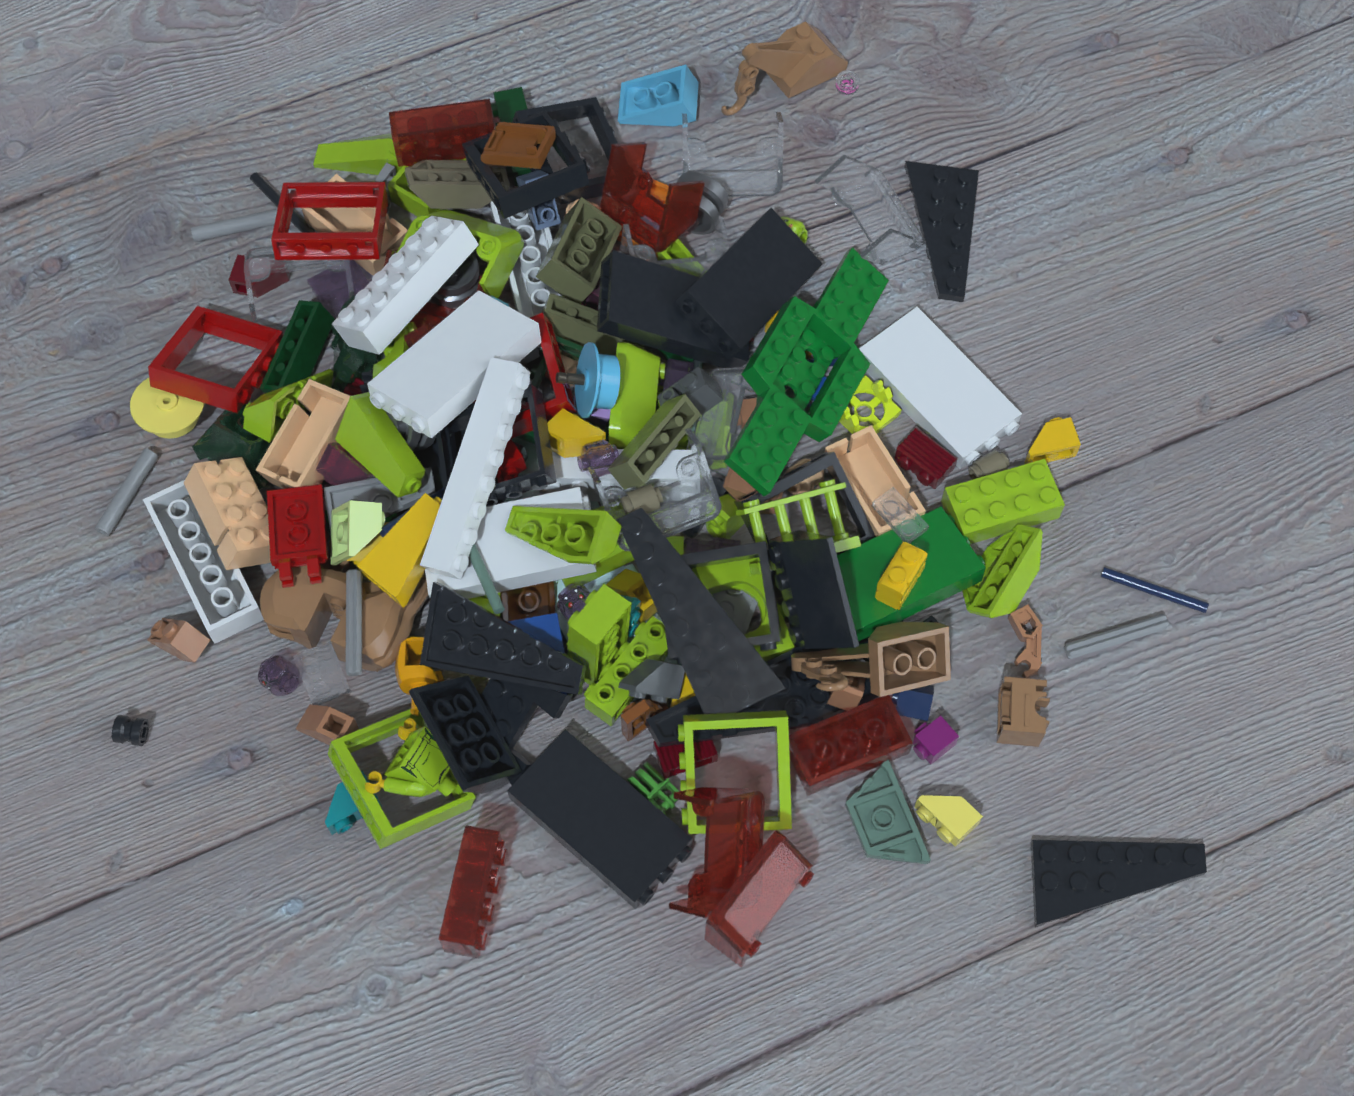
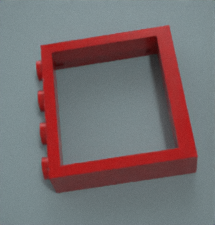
(329, 244)
(201, 321)
(554, 363)

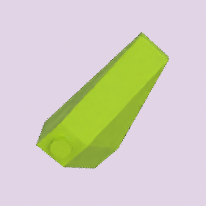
(357, 155)
(270, 410)
(566, 533)

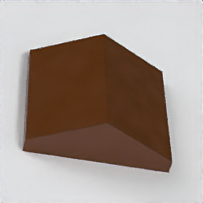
(528, 601)

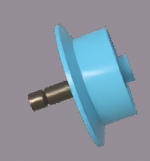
(595, 380)

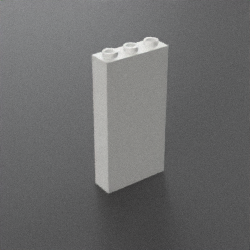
(448, 364)
(940, 387)
(511, 560)

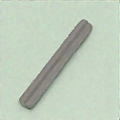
(353, 622)
(1116, 636)

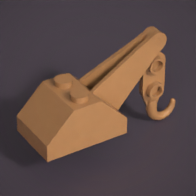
(794, 62)
(899, 659)

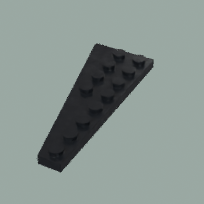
(711, 648)

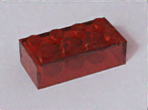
(438, 130)
(848, 744)
(472, 892)

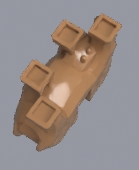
(304, 610)

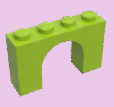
(738, 576)

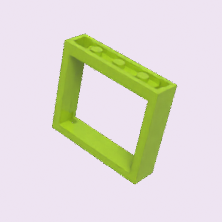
(738, 720)
(367, 804)

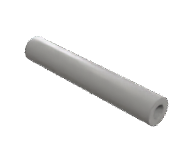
(234, 225)
(126, 492)

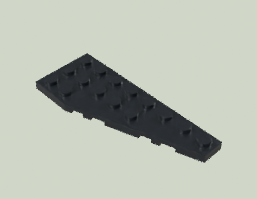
(801, 700)

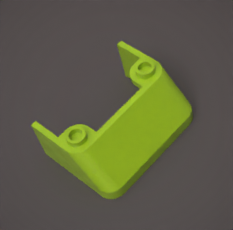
(496, 245)
(637, 393)

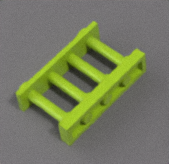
(841, 539)

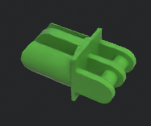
(655, 787)

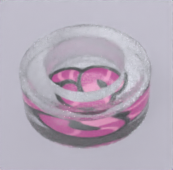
(847, 82)

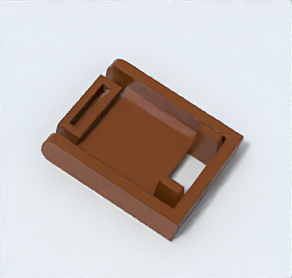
(516, 145)

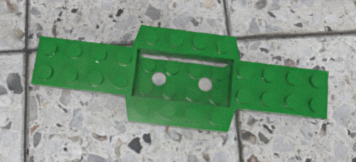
(780, 360)

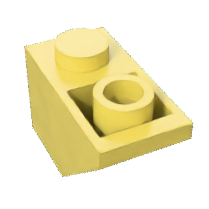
(949, 815)

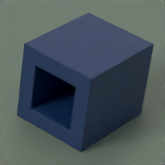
(914, 702)

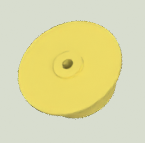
(164, 412)

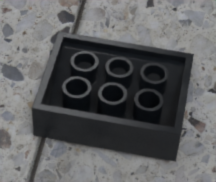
(812, 590)
(466, 734)

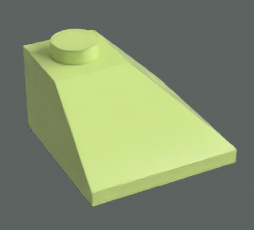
(353, 528)

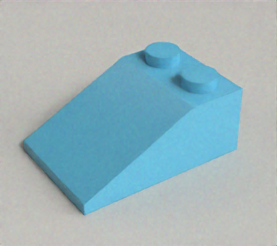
(659, 98)

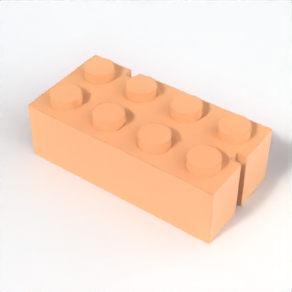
(356, 221)
(304, 438)
(872, 473)
(231, 501)

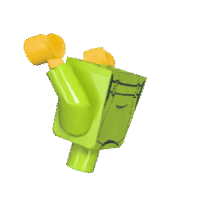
(417, 767)

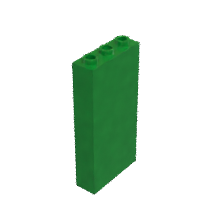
(948, 570)

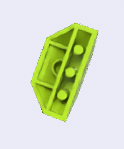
(1009, 571)

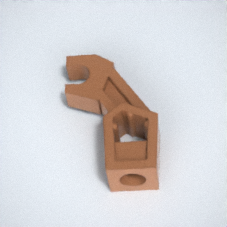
(1032, 651)

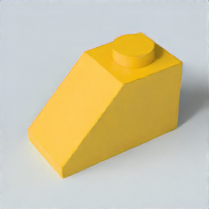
(1055, 441)

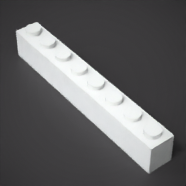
(476, 468)

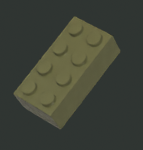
(577, 251)

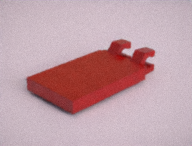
(297, 531)

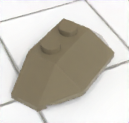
(450, 184)

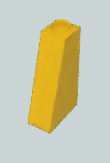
(397, 557)

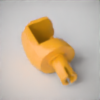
(410, 672)

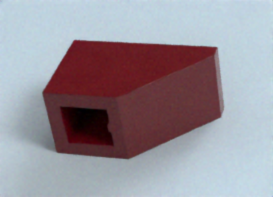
(238, 282)

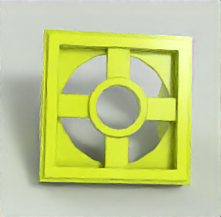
(882, 395)

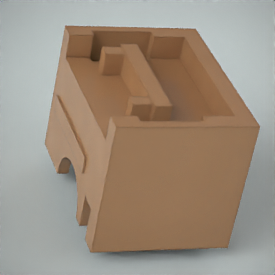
(1017, 714)

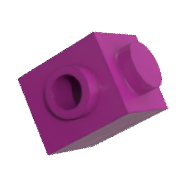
(934, 739)

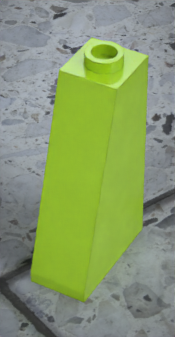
(379, 446)

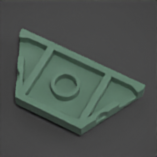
(885, 820)

